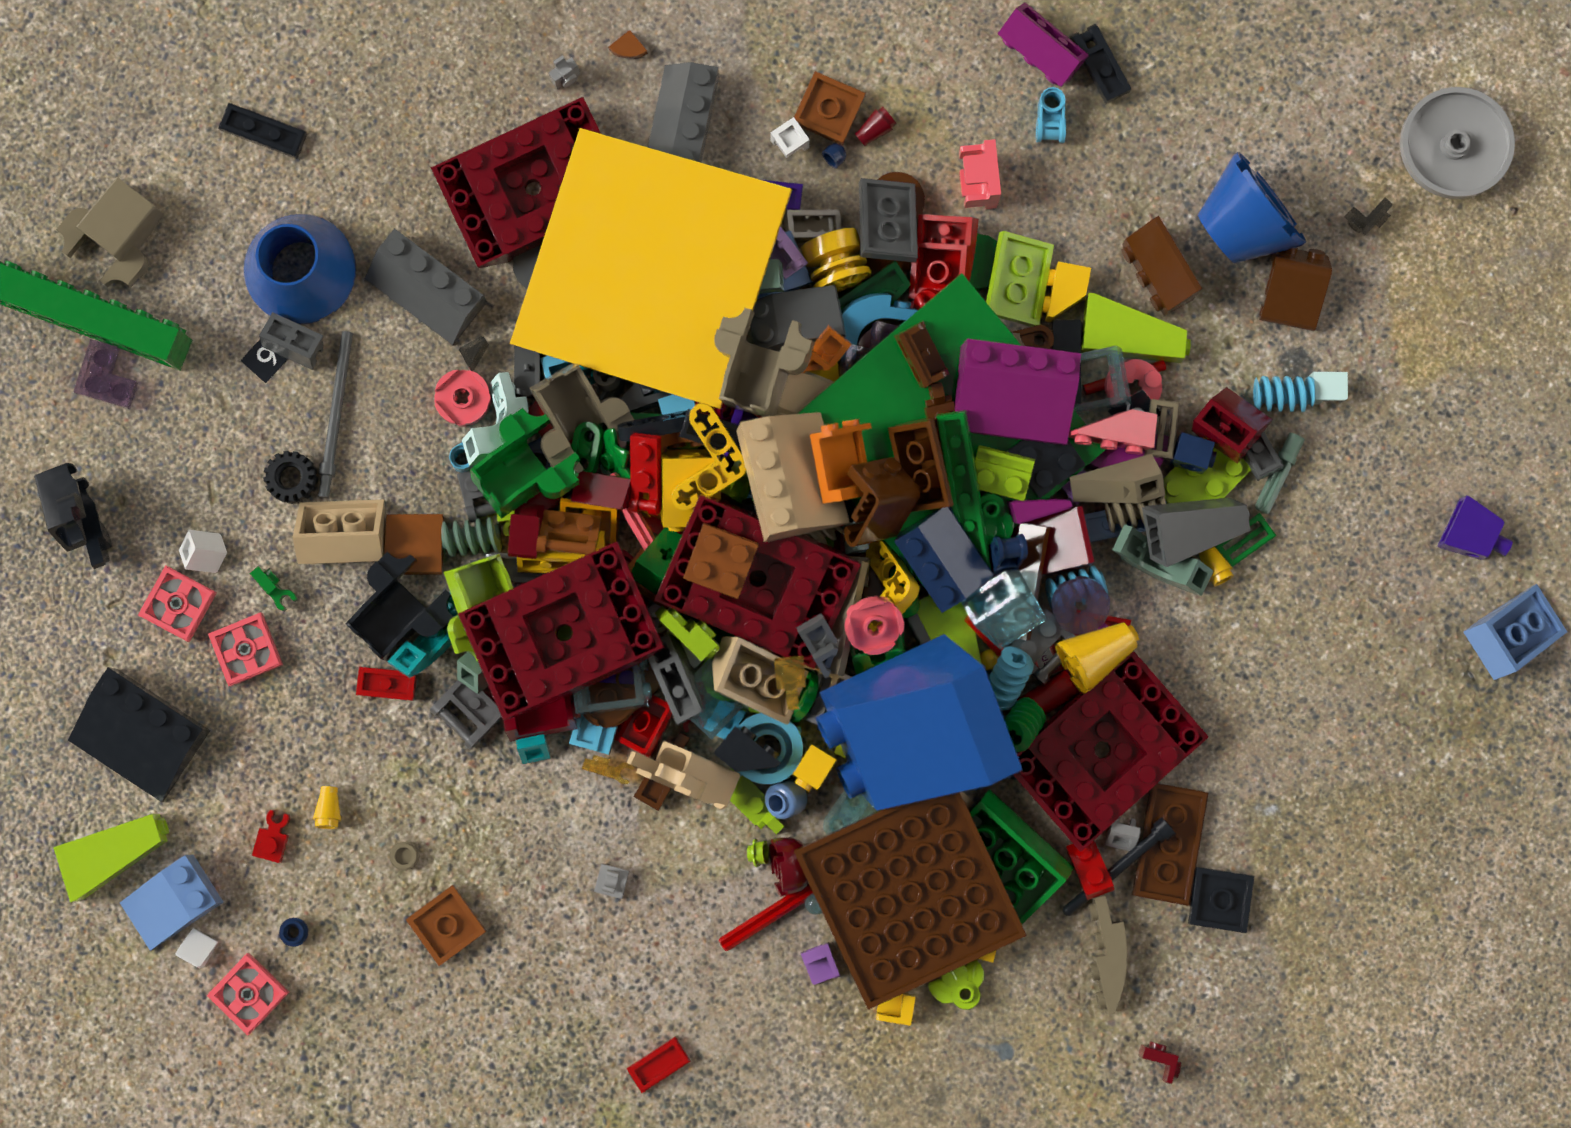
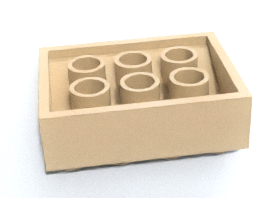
(785, 476)

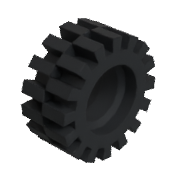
(274, 472)

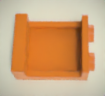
(834, 454)

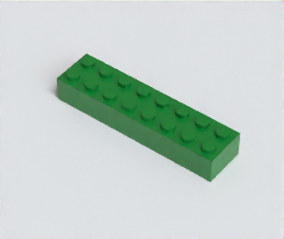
(93, 316)

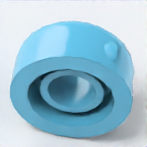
(791, 748)

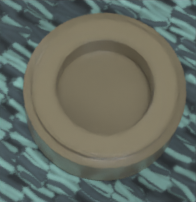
(404, 856)

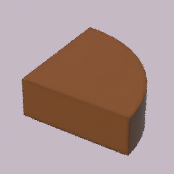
(628, 47)

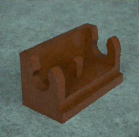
(921, 355)

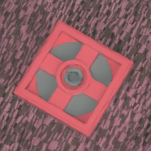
(177, 603)
(245, 649)
(248, 994)

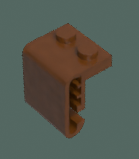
(1296, 288)
(885, 503)

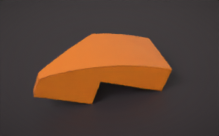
(827, 350)

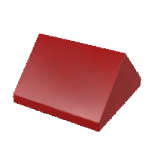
(646, 727)

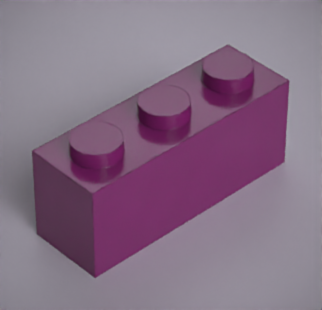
(1042, 45)

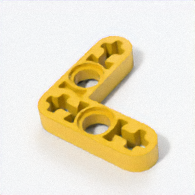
(717, 468)
(893, 591)

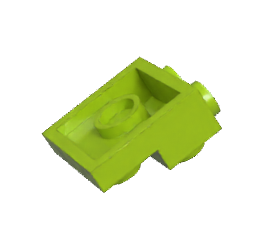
(693, 635)

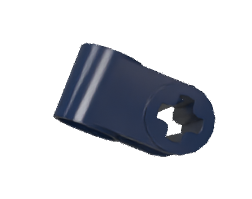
(1008, 553)

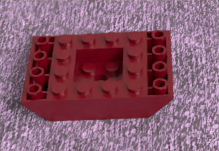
(490, 182)
(800, 582)
(519, 639)
(1145, 738)

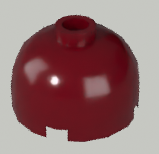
(786, 866)

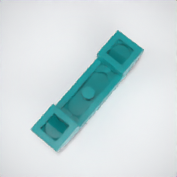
(415, 657)

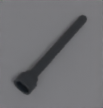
(1160, 832)

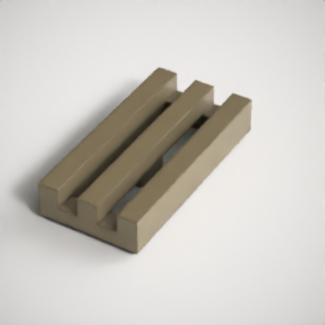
(1158, 453)

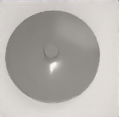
(1457, 143)

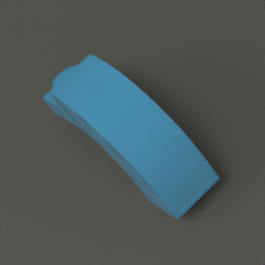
(869, 308)

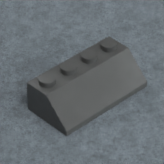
(684, 109)
(424, 287)

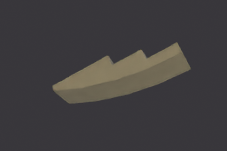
(810, 223)

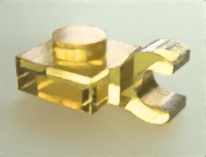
(790, 676)
(600, 766)

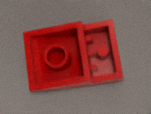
(944, 251)

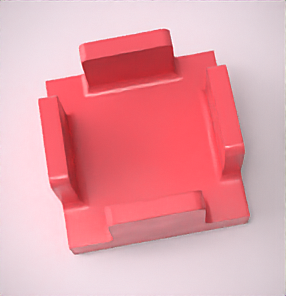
(980, 175)

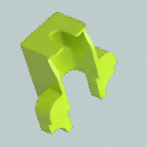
(471, 586)

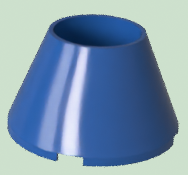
(1247, 215)
(319, 291)

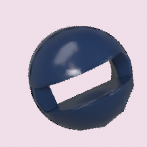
(834, 155)

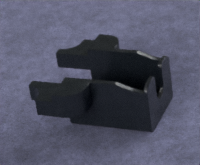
(72, 514)
(393, 612)

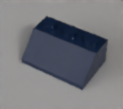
(944, 558)

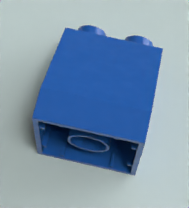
(918, 727)

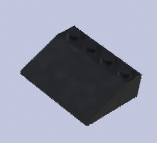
(137, 733)

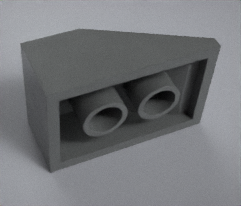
(810, 307)

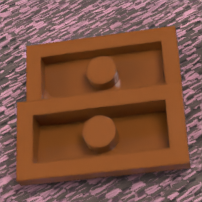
(416, 536)

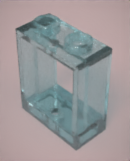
(1118, 378)
(642, 688)

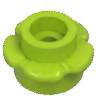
(758, 852)

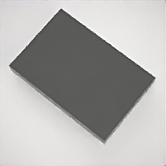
(888, 220)

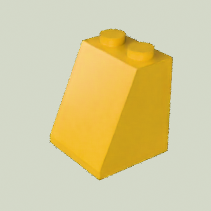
(676, 468)

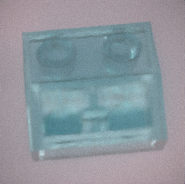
(1004, 608)
(717, 707)

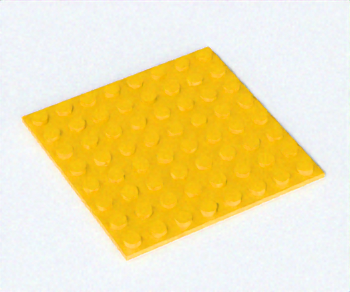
(648, 265)

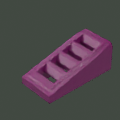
(1033, 509)

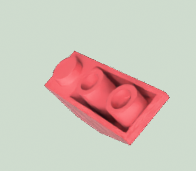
(1126, 429)

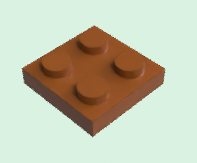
(829, 108)
(720, 560)
(446, 925)

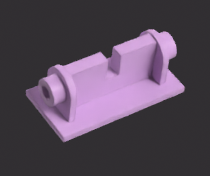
(787, 254)

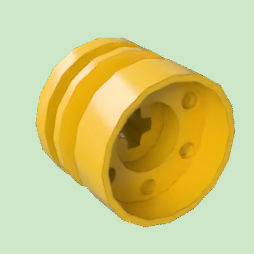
(834, 257)

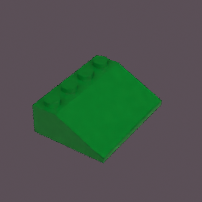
(1021, 857)

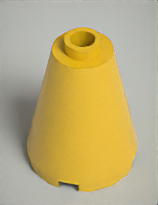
(1096, 653)

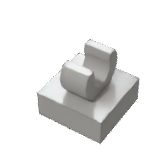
(1122, 835)
(611, 881)

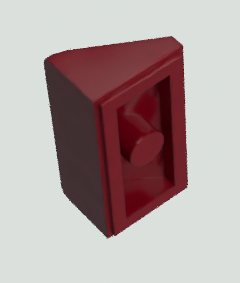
(602, 490)

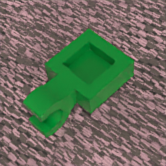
(268, 581)

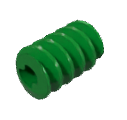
(1024, 723)

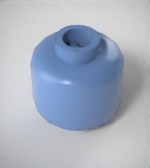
(785, 799)

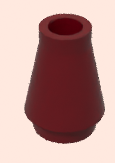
(876, 126)

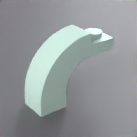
(484, 440)

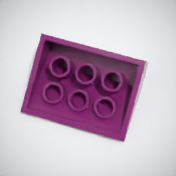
(1017, 390)

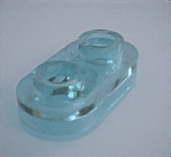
(844, 812)

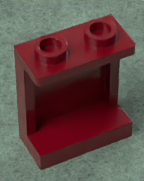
(551, 719)

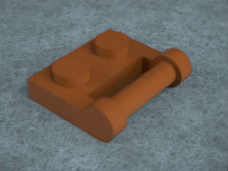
(568, 532)

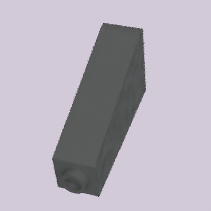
(1192, 527)

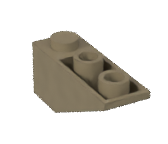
(1122, 482)

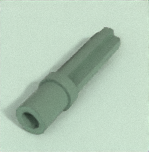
(1275, 481)

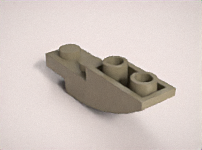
(1112, 965)

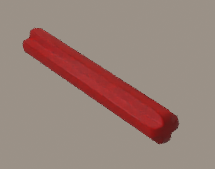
(763, 919)

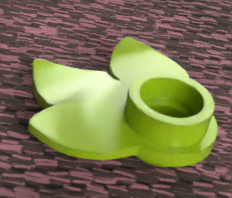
(953, 983)

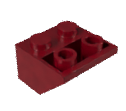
(1230, 424)

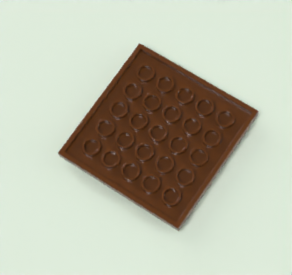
(909, 895)

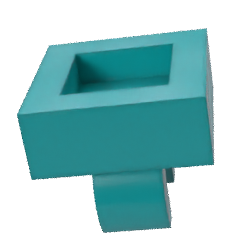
(533, 749)

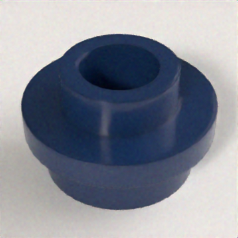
(284, 932)

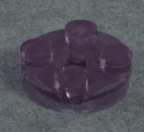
(1074, 590)

